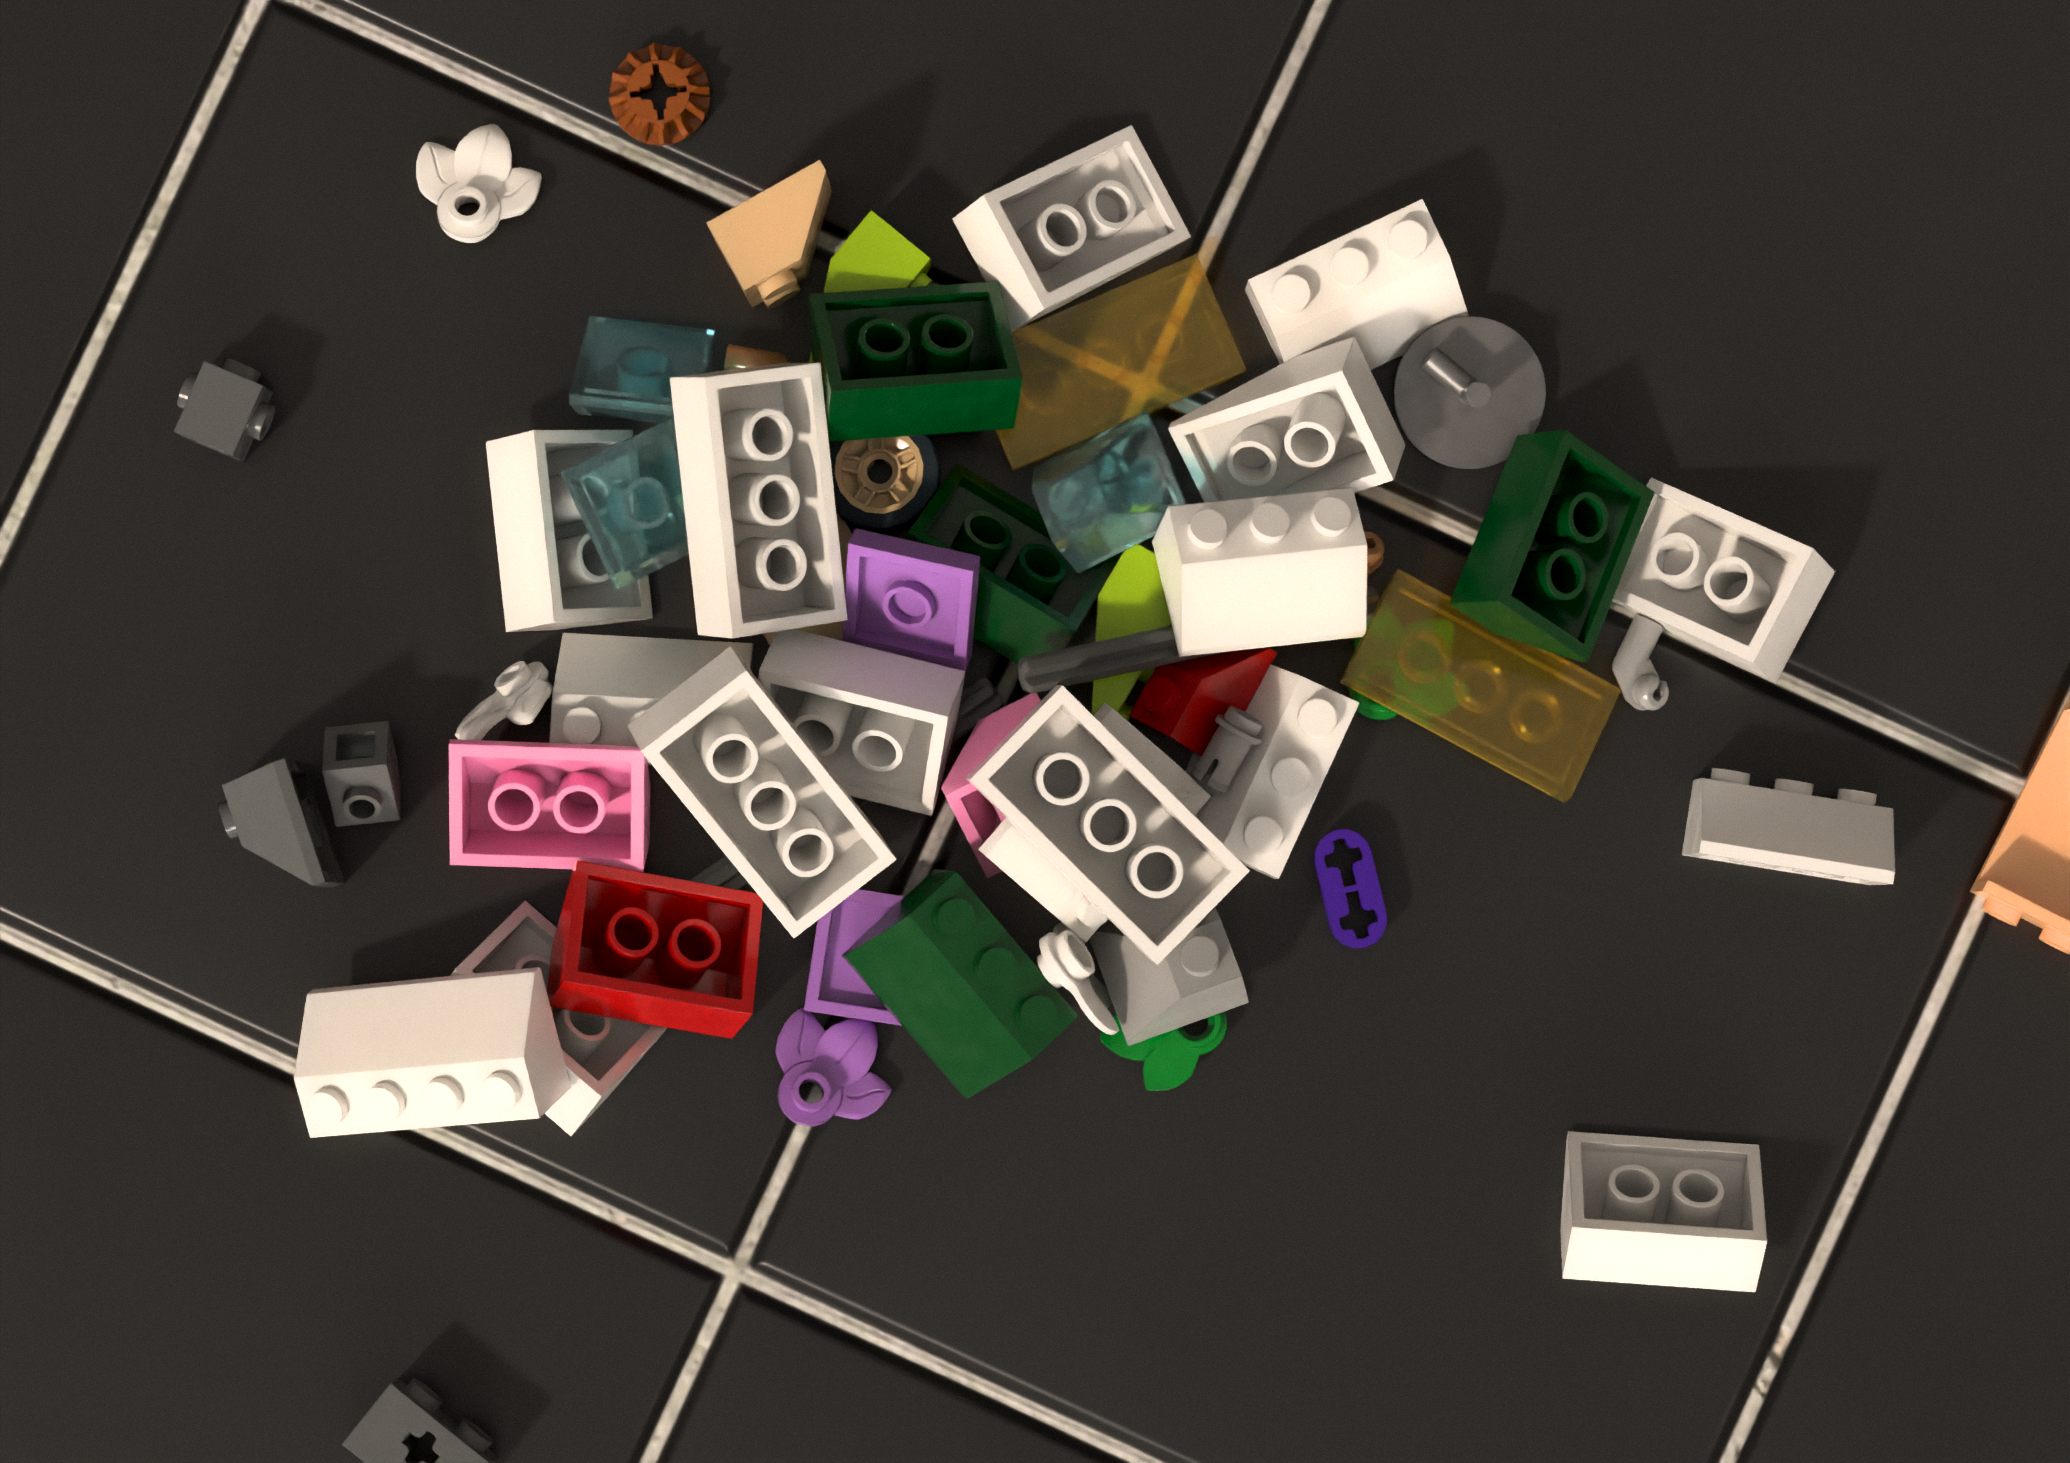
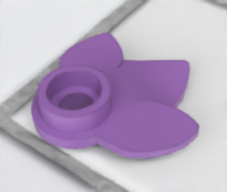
(835, 1062)

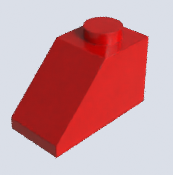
(1189, 694)

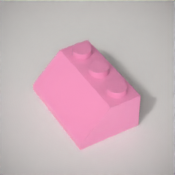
(548, 804)

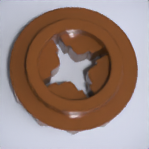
(682, 112)

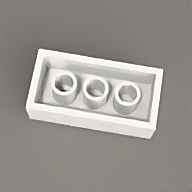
(758, 499)
(761, 792)
(1107, 824)

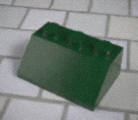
(915, 360)
(1552, 545)
(1026, 588)
(959, 983)

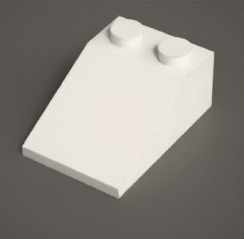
(1071, 226)
(1294, 430)
(1722, 581)

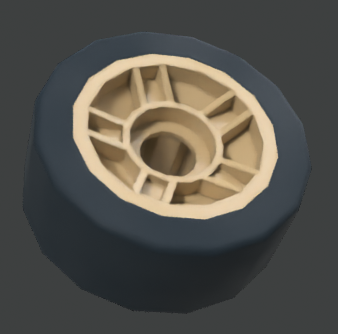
(887, 505)

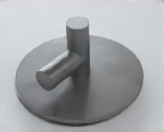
(1468, 392)

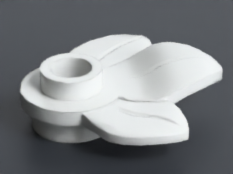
(477, 174)
(518, 697)
(1069, 964)

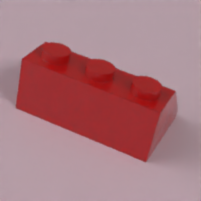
(656, 950)

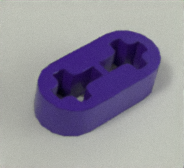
(1365, 884)

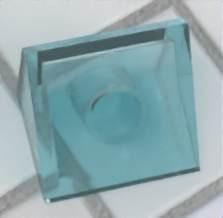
(629, 366)

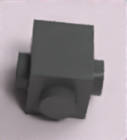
(225, 408)
(357, 786)

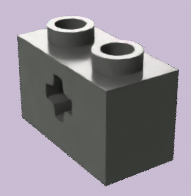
(414, 1410)

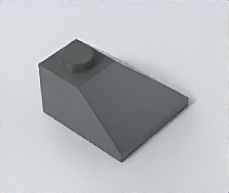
(282, 821)

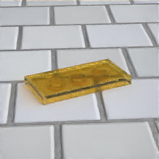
(1116, 359)
(1479, 688)

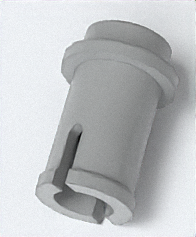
(1227, 748)

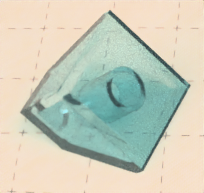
(1106, 492)
(633, 503)

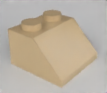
(775, 235)

